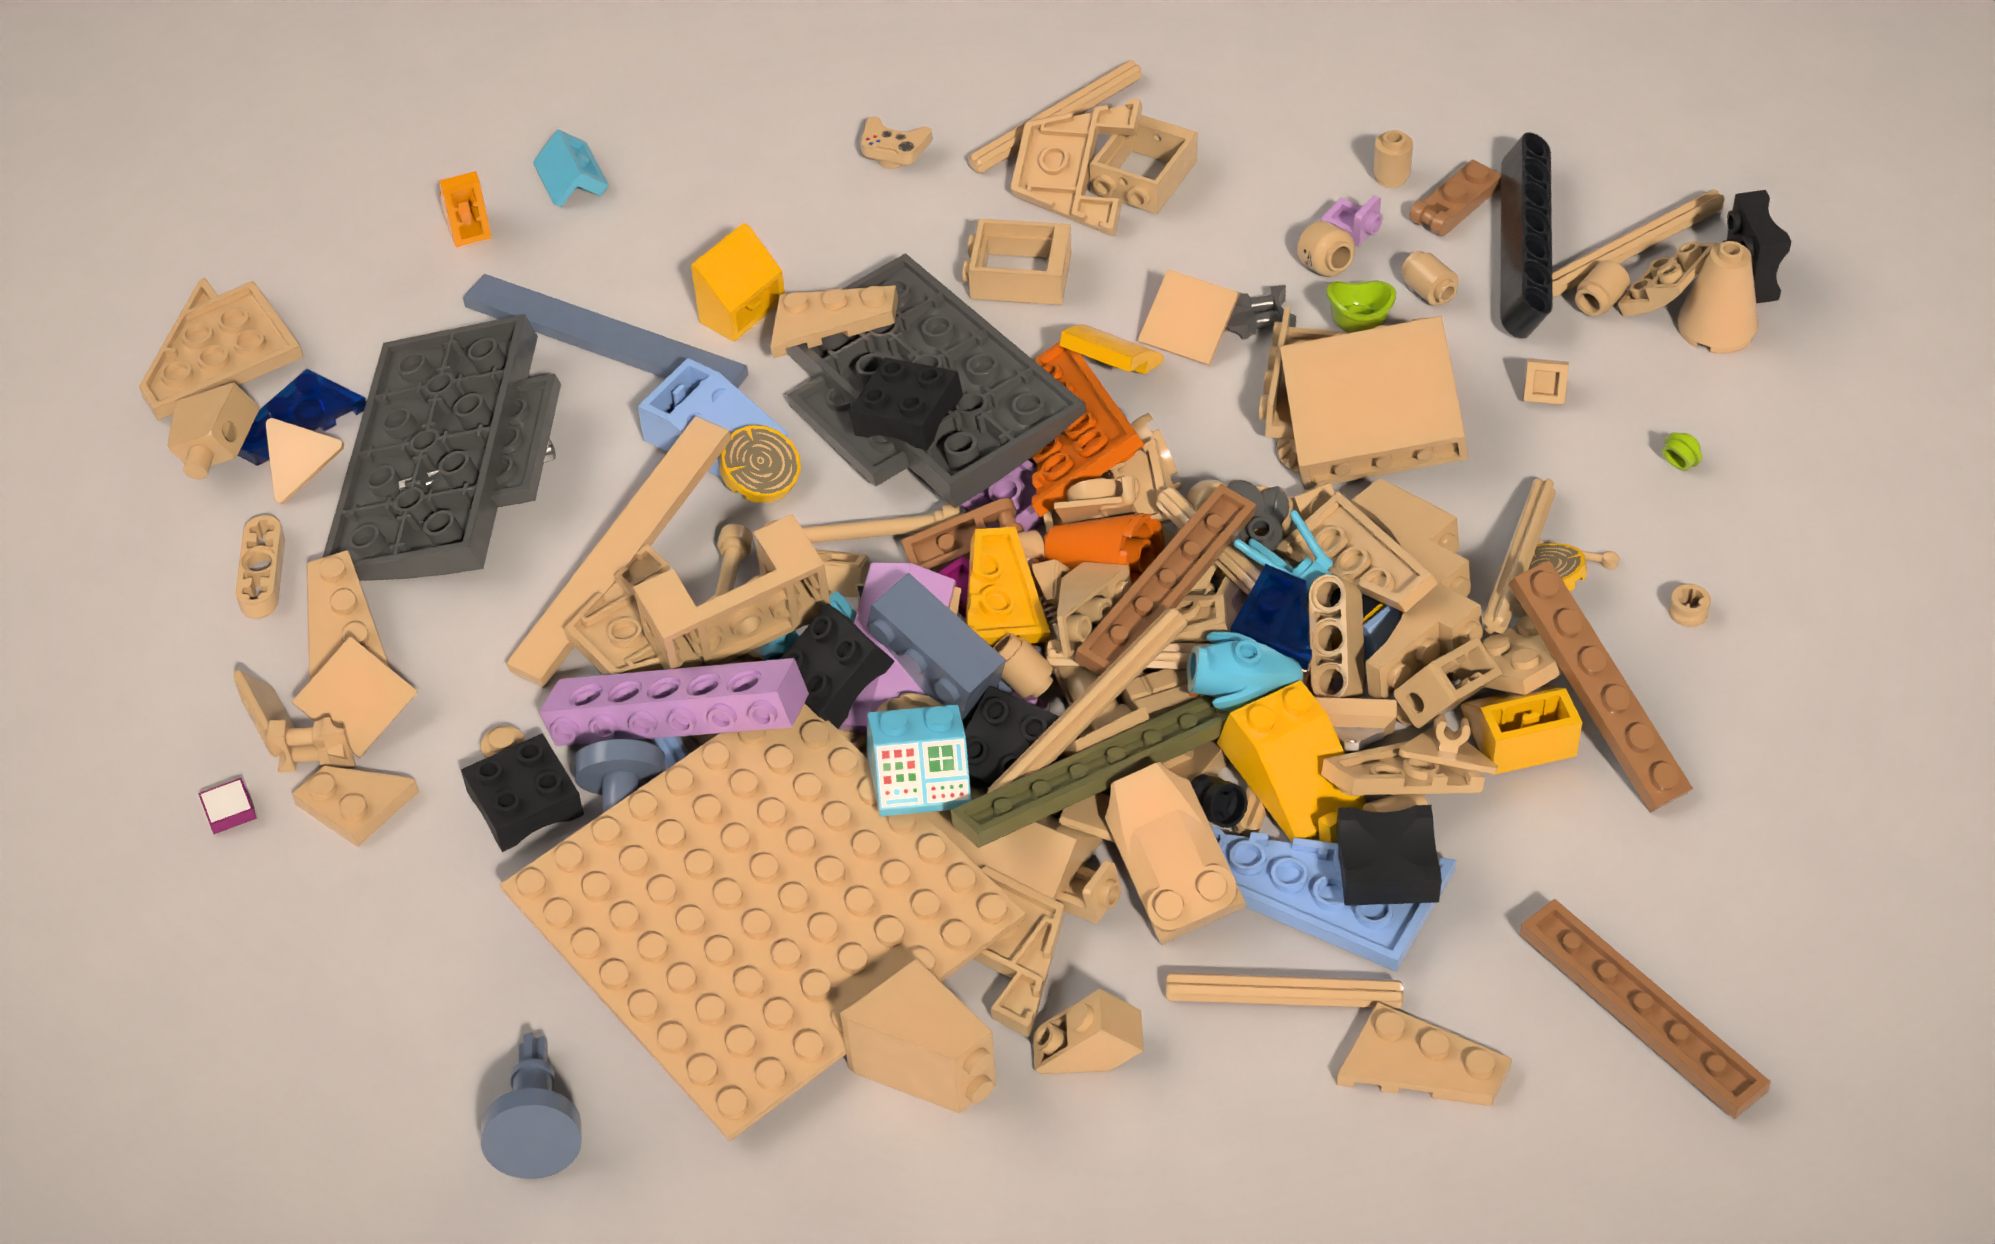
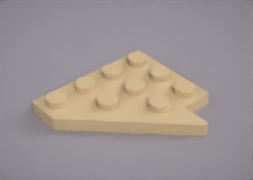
(217, 344)

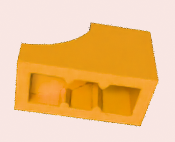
(464, 209)

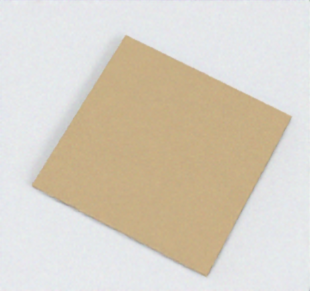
(753, 908)

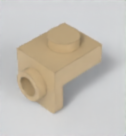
(1092, 892)

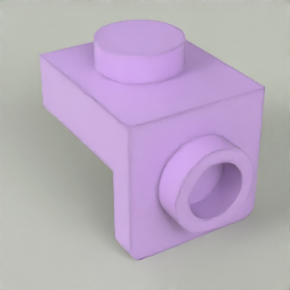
(1355, 219)

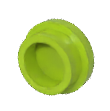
(1682, 451)

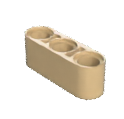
(1324, 624)

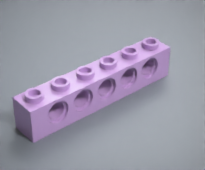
(675, 702)

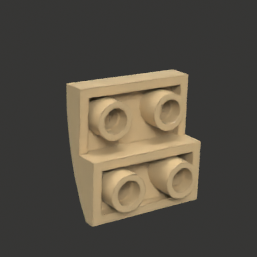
(1665, 279)

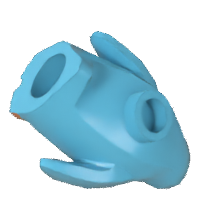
(1238, 670)

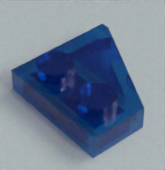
(1277, 615)

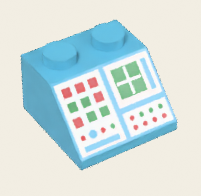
(918, 760)

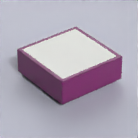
(227, 806)

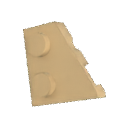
(353, 800)

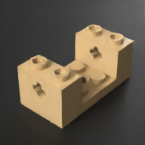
(734, 623)

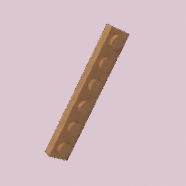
(1168, 577)
(1600, 686)
(1645, 1009)

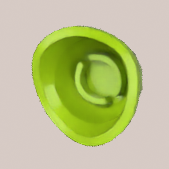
(1360, 304)

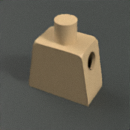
(210, 428)
(1432, 692)

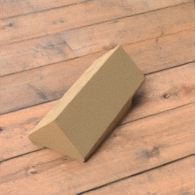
(1037, 855)

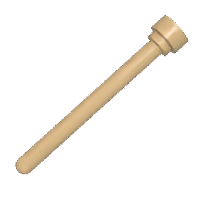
(880, 527)
(734, 545)

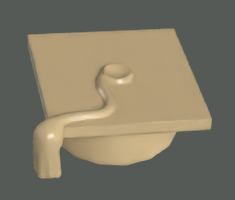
(1098, 500)

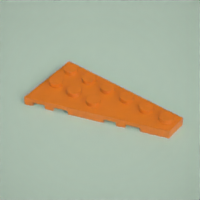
(1089, 444)

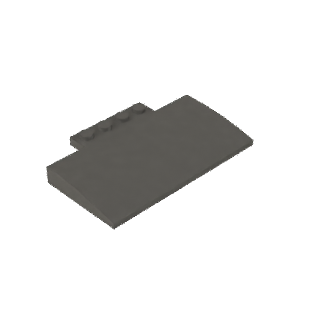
(1006, 403)
(453, 406)

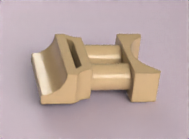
(312, 744)

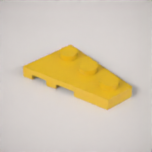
(1002, 589)

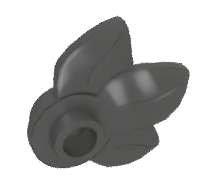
(1270, 513)

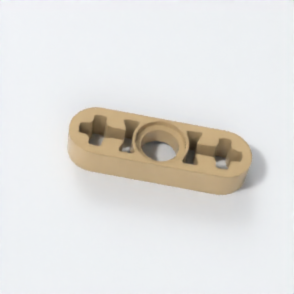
(267, 579)

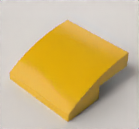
(1110, 349)

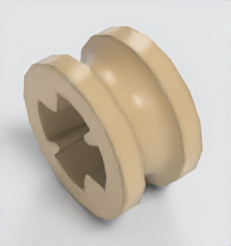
(1684, 614)

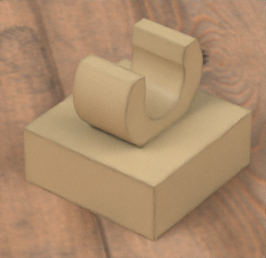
(1546, 381)

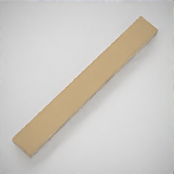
(635, 527)

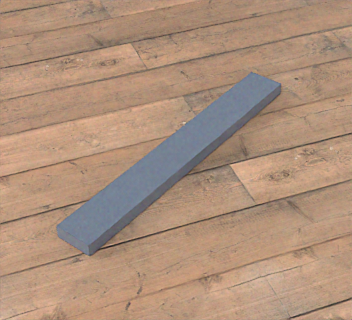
(594, 331)

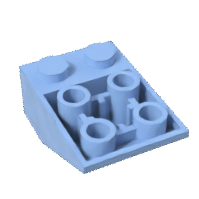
(701, 393)

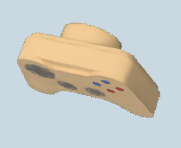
(892, 146)

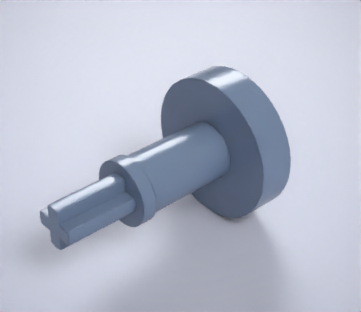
(617, 768)
(532, 1127)

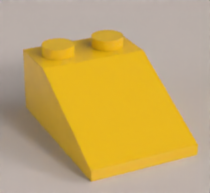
(1281, 753)

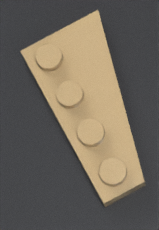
(1362, 554)
(337, 611)

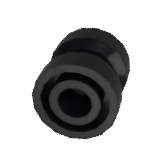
(1220, 800)

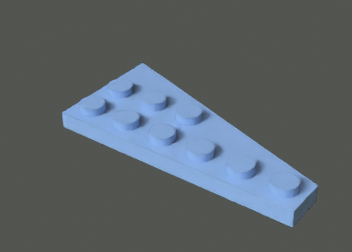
(1304, 890)

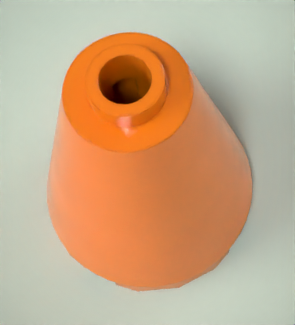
(1113, 540)

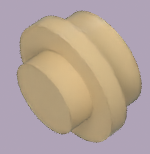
(500, 739)

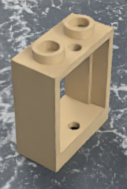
(1175, 147)
(1024, 240)

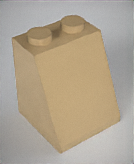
(920, 1041)

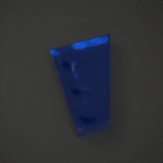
(305, 402)

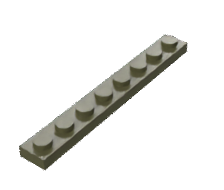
(1088, 771)

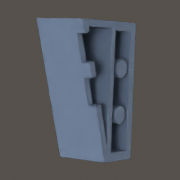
(935, 646)

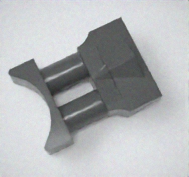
(1246, 322)

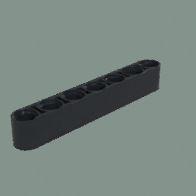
(1526, 236)

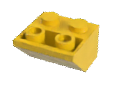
(736, 283)
(1525, 729)

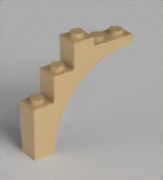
(1445, 614)

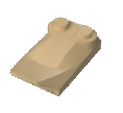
(1171, 852)

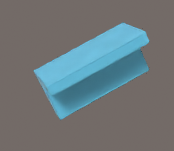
(568, 164)

